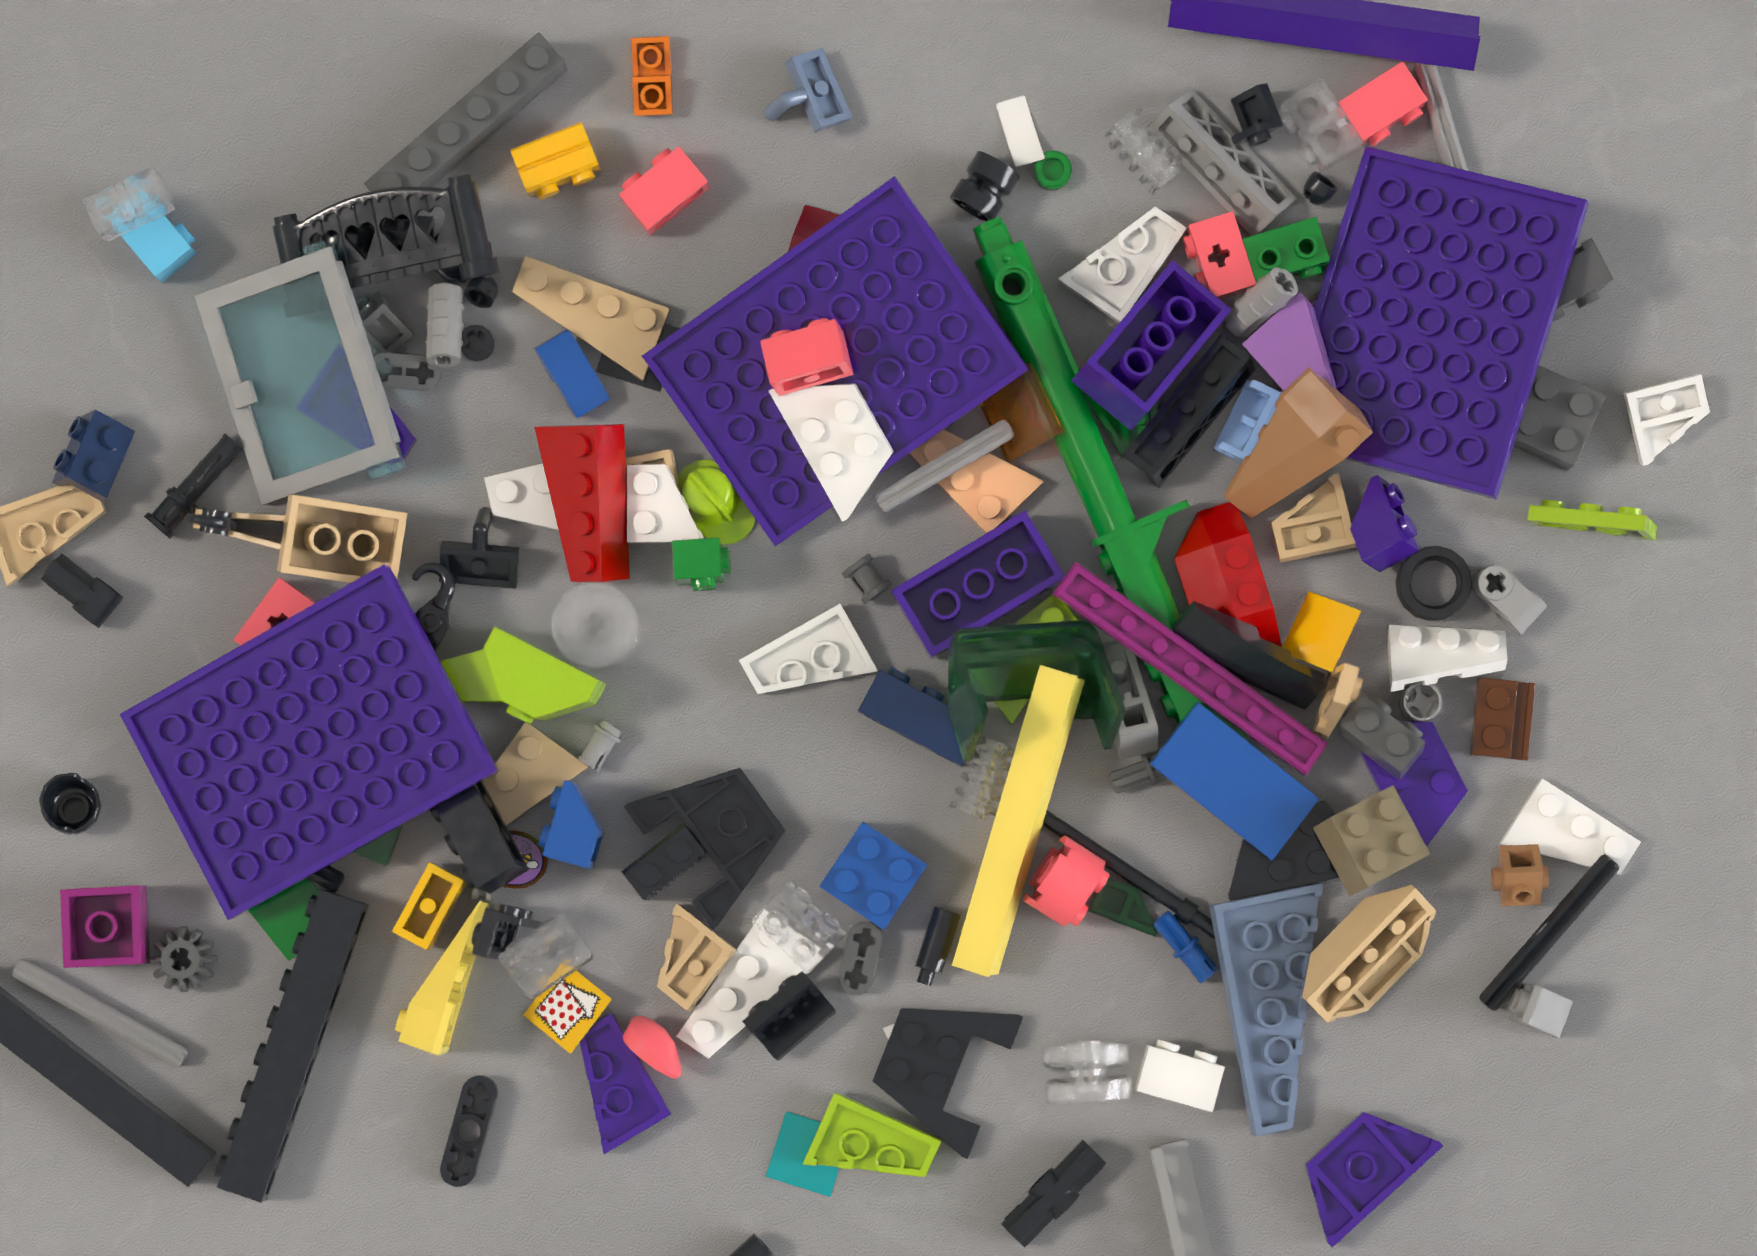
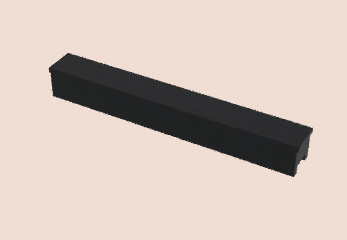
(101, 1091)

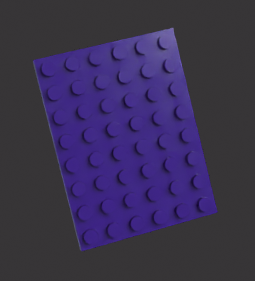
(1443, 312)
(912, 333)
(308, 742)

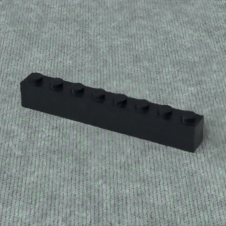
(291, 1046)

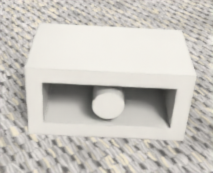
(1179, 1076)

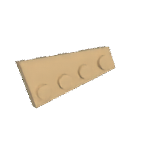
(600, 315)

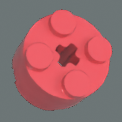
(1066, 882)

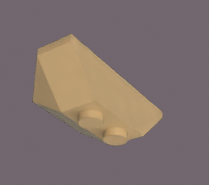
(1367, 953)

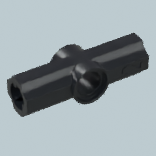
(1053, 1193)

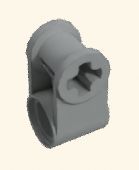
(1513, 603)

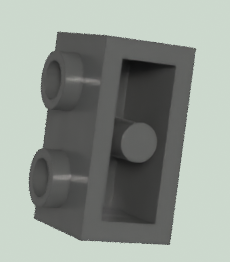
(1381, 736)

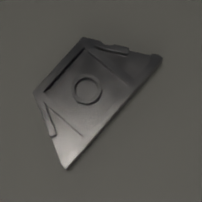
(1296, 864)

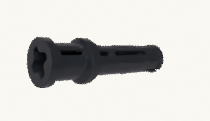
(227, 449)

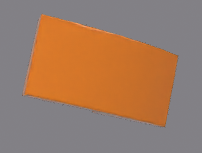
(651, 75)

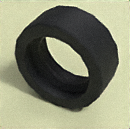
(1462, 590)

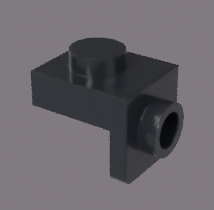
(1256, 115)

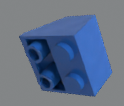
(574, 829)

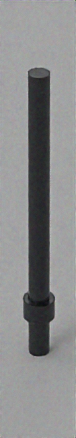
(1184, 910)

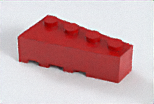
(588, 497)

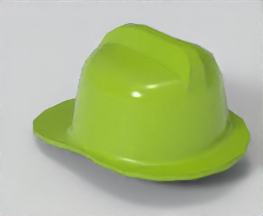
(714, 502)

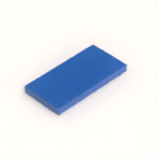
(1234, 781)

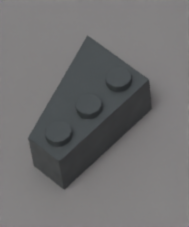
(1584, 278)

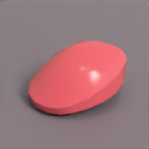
(653, 1045)

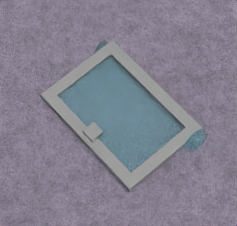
(300, 376)

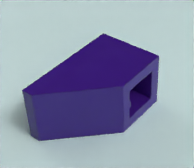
(1381, 527)

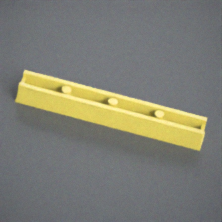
(1018, 821)

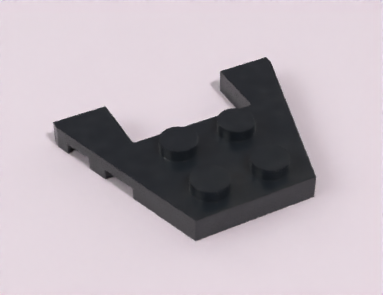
(729, 824)
(925, 1059)

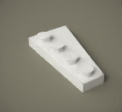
(746, 979)

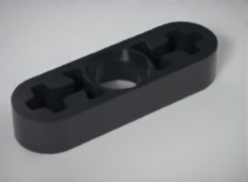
(452, 1156)

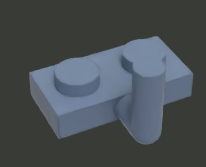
(815, 89)

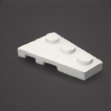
(1124, 267)
(1438, 652)
(809, 654)
(1568, 829)

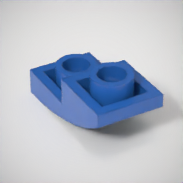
(572, 373)

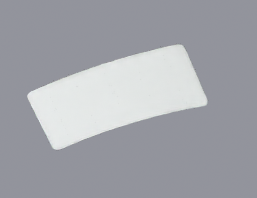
(1020, 131)

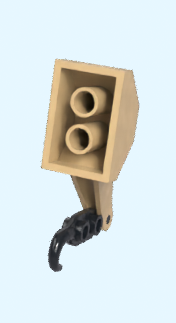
(320, 536)

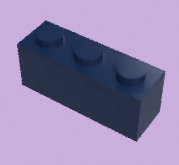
(912, 713)

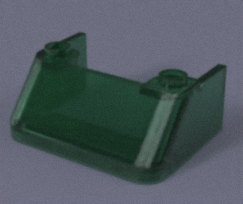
(1004, 664)

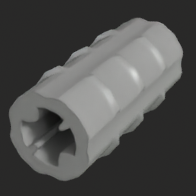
(1261, 302)
(444, 325)

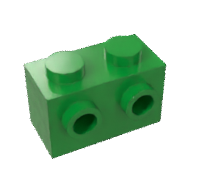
(1291, 247)
(700, 563)

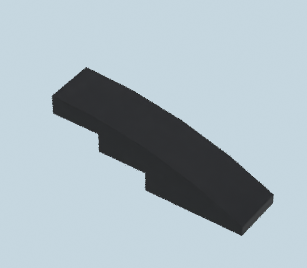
(1248, 656)

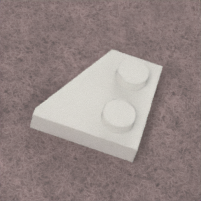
(1664, 413)
(522, 496)

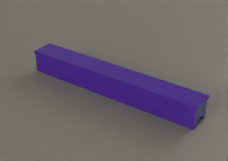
(1340, 26)

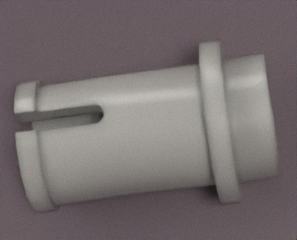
(600, 745)

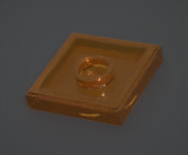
(1027, 412)

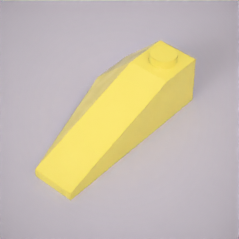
(437, 1004)

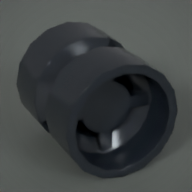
(993, 176)

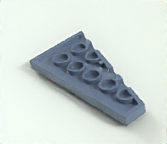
(1264, 966)

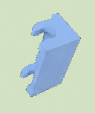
(1252, 410)

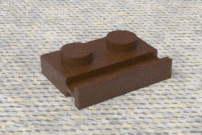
(1502, 719)

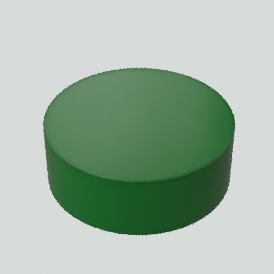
(1052, 171)

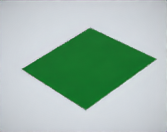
(284, 915)

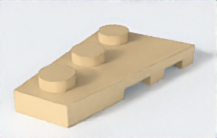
(41, 525)
(1341, 689)
(529, 772)

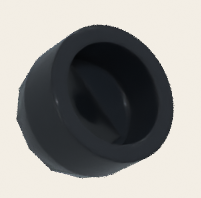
(1319, 189)
(481, 291)

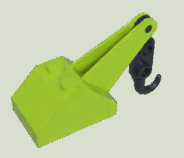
(506, 667)

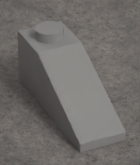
(1139, 727)

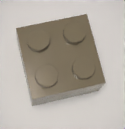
(1371, 840)

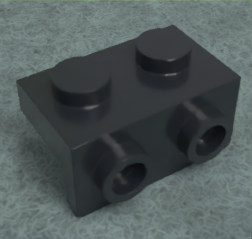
(500, 929)
(789, 1015)

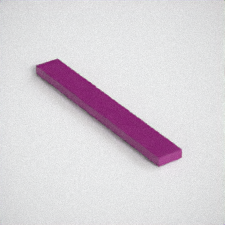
(1190, 668)

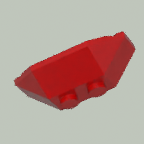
(1223, 570)

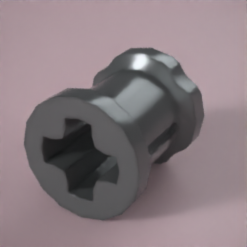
(866, 579)

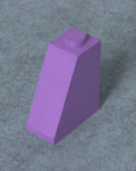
(1291, 344)

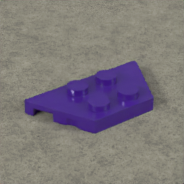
(1429, 787)
(1362, 1170)

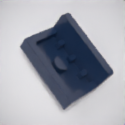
(93, 454)

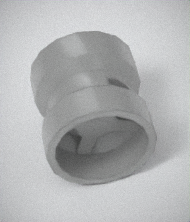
(1427, 701)

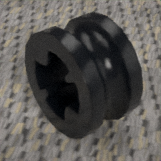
(488, 342)

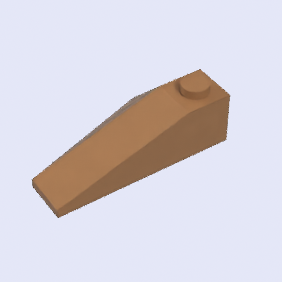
(1302, 440)

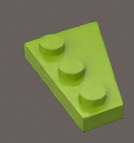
(870, 1140)

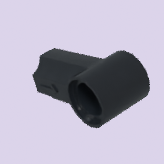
(89, 595)

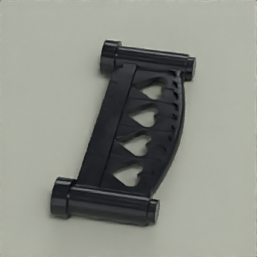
(460, 240)

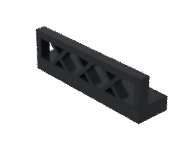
(1190, 410)

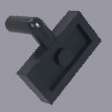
(477, 561)

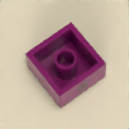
(105, 926)

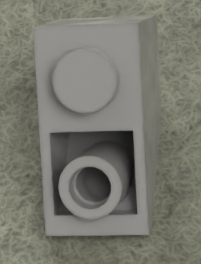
(1539, 1009)

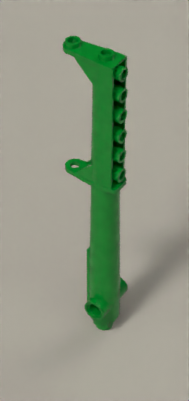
(1124, 542)

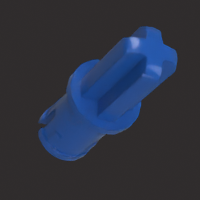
(1185, 947)

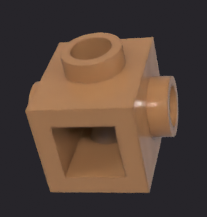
(1519, 875)

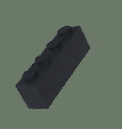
(480, 839)

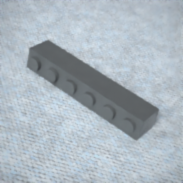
(473, 118)

